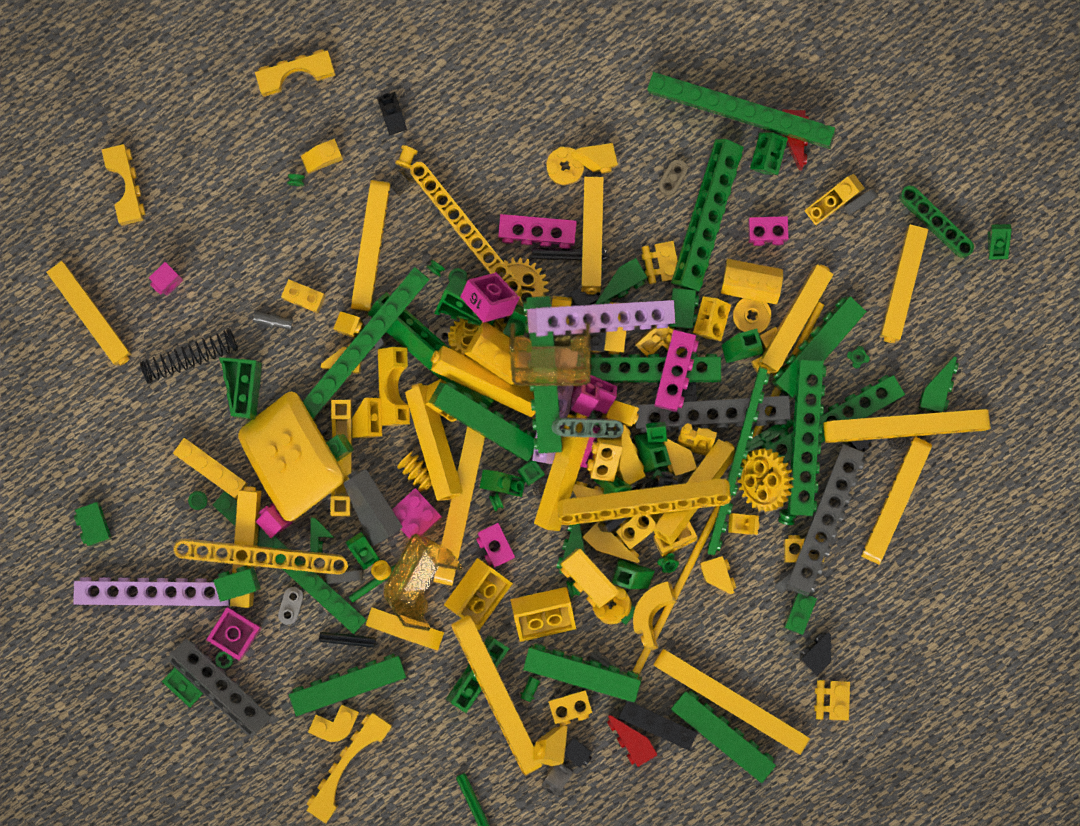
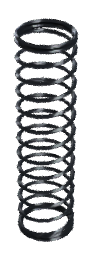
(230, 338)

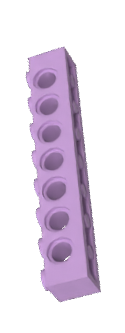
(663, 312)
(83, 596)

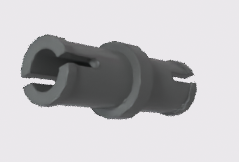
(272, 320)

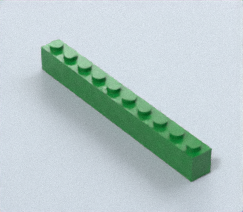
(741, 110)

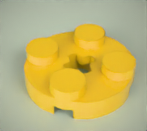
(554, 168)
(741, 312)
(618, 611)

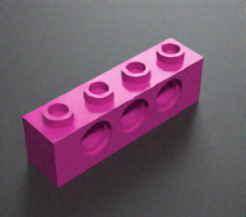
(509, 222)
(664, 399)

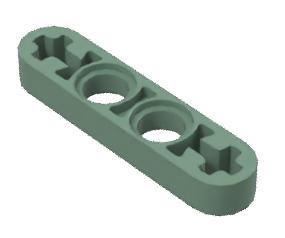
(587, 430)

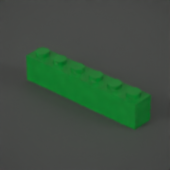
(821, 343)
(483, 421)
(582, 673)
(348, 685)
(723, 737)

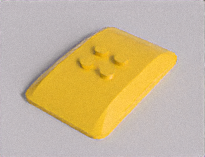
(290, 456)

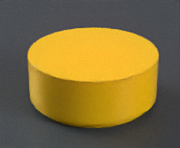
(381, 570)

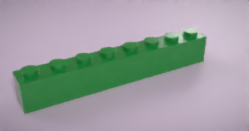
(421, 344)
(545, 397)

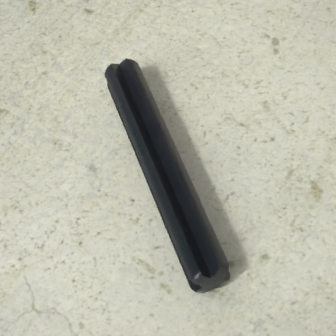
(560, 254)

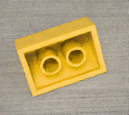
(752, 281)
(492, 351)
(588, 578)
(478, 593)
(543, 614)

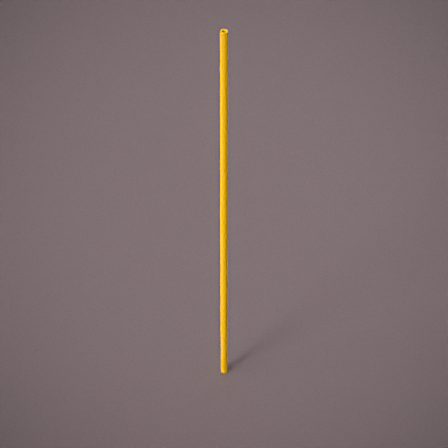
(711, 521)

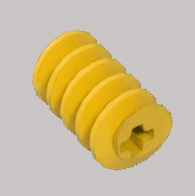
(416, 472)

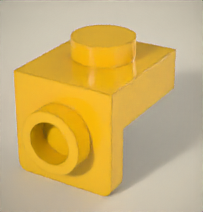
(743, 524)

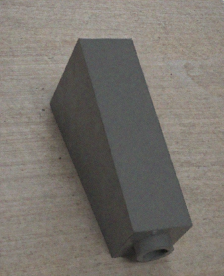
(371, 507)

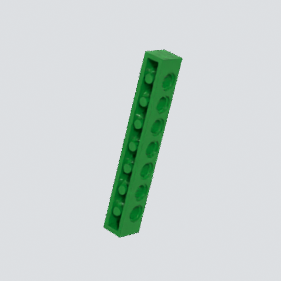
(707, 214)
(804, 369)
(712, 374)
(892, 393)

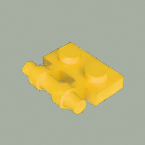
(666, 259)
(699, 441)
(838, 700)

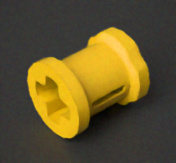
(406, 157)

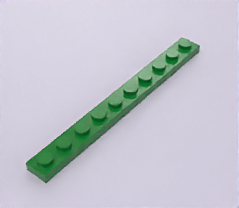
(365, 341)
(740, 452)
(307, 580)

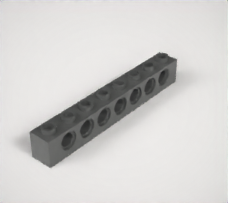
(779, 403)
(797, 581)

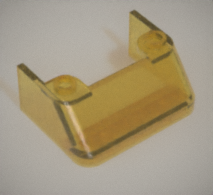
(550, 364)
(412, 577)

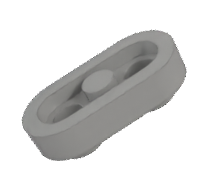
(292, 606)

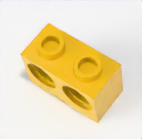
(303, 296)
(712, 318)
(609, 458)
(641, 529)
(685, 538)
(792, 558)
(569, 702)

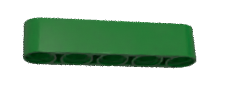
(934, 212)

